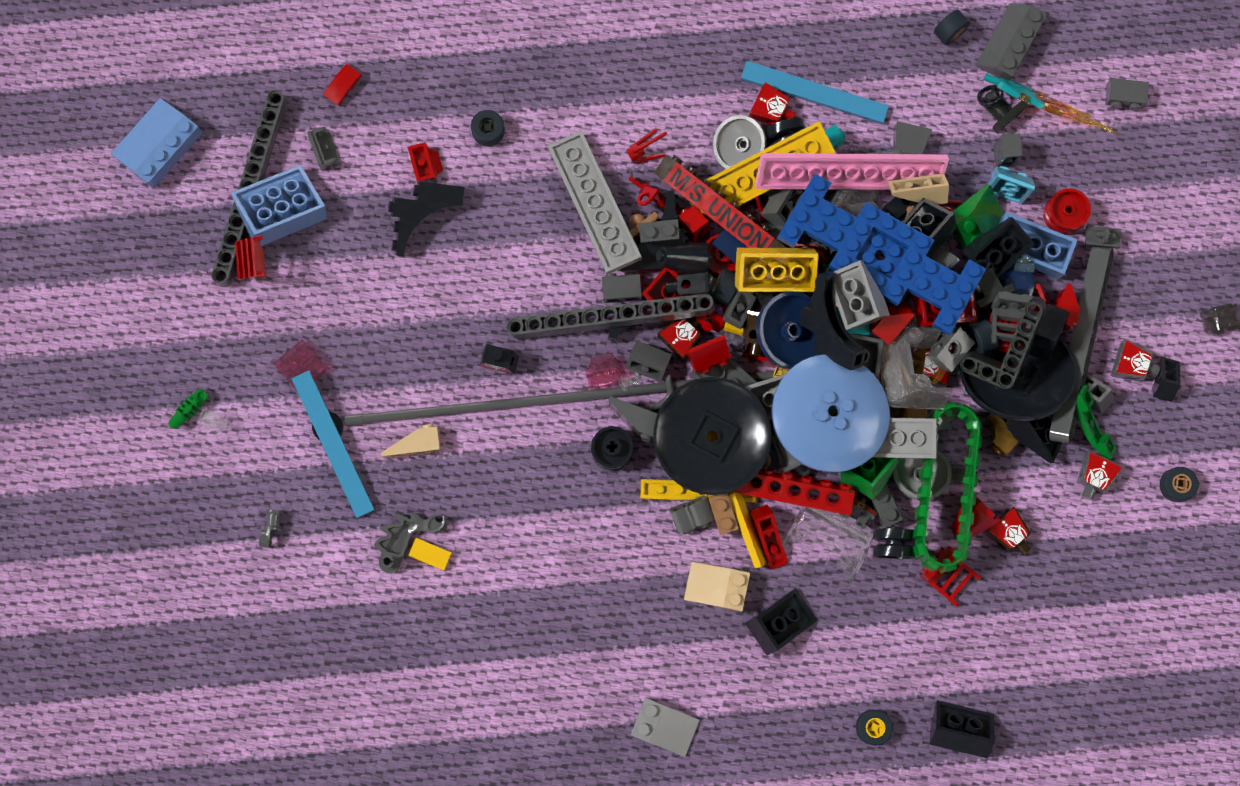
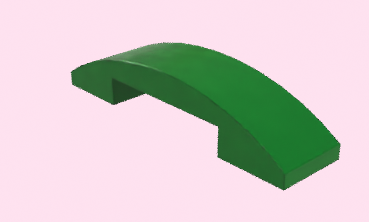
(1101, 442)

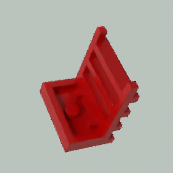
(250, 258)
(932, 577)

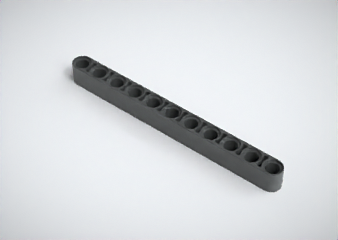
(248, 179)
(618, 321)
(1083, 337)

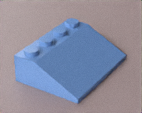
(157, 143)
(279, 205)

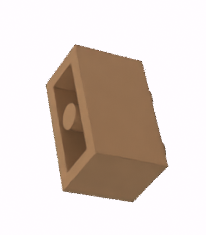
(723, 513)

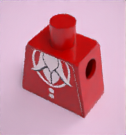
(771, 106)

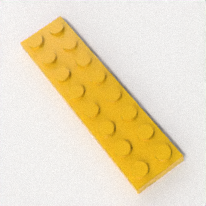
(740, 179)

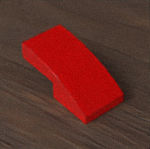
(342, 83)

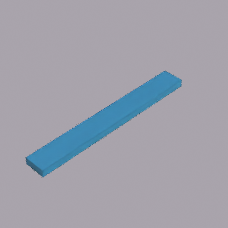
(815, 92)
(333, 444)

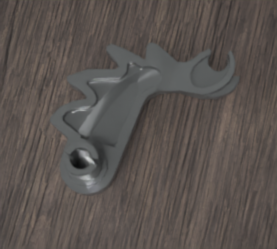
(395, 544)

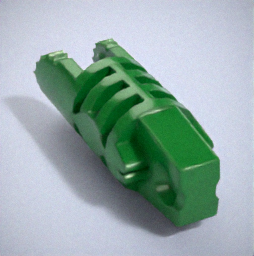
(188, 408)

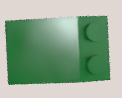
(976, 216)
(871, 475)

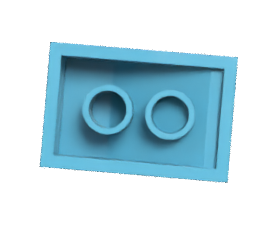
(1011, 185)

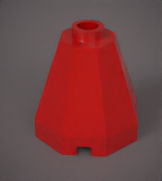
(982, 519)

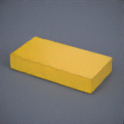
(430, 554)

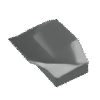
(737, 309)

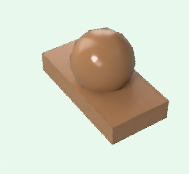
(634, 224)

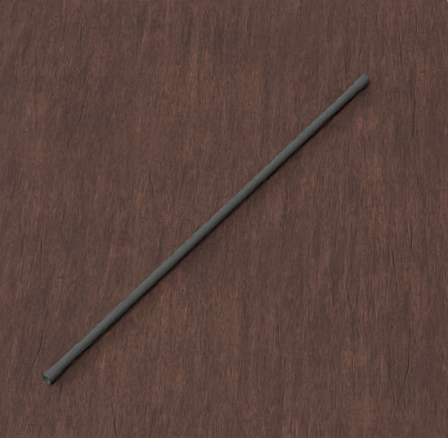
(360, 419)

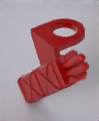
(652, 194)

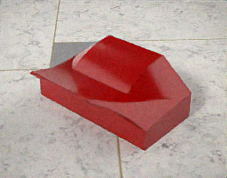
(425, 162)

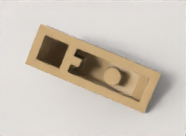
(931, 187)
(418, 442)

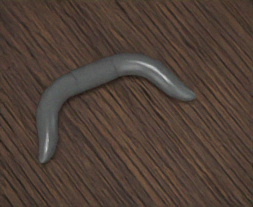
(670, 389)

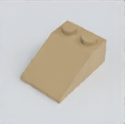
(717, 586)

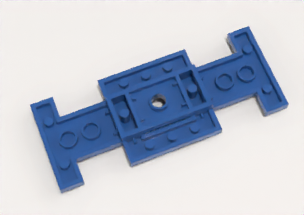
(901, 268)

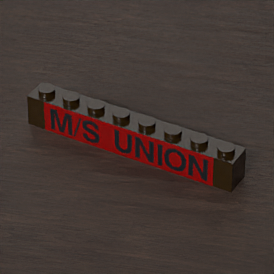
(715, 204)

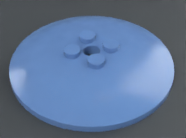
(816, 436)

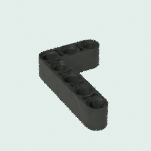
(1014, 350)

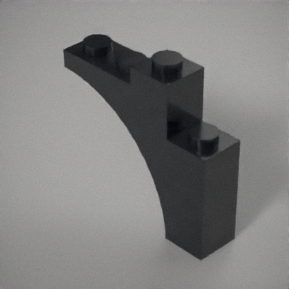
(410, 212)
(649, 249)
(824, 320)

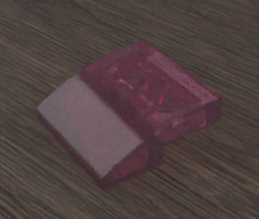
(299, 360)

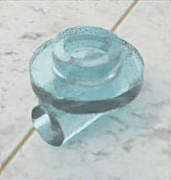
(1024, 264)

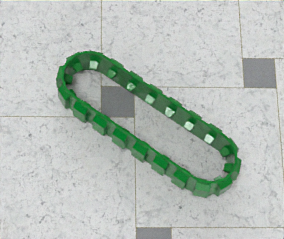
(968, 499)

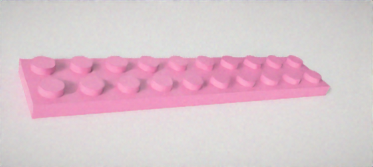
(844, 170)

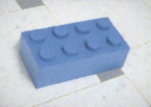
(1051, 248)

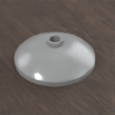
(730, 138)
(908, 468)

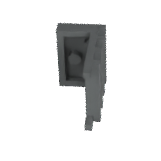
(1008, 308)

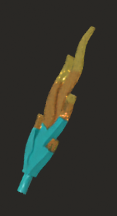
(1043, 102)

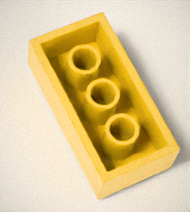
(776, 269)

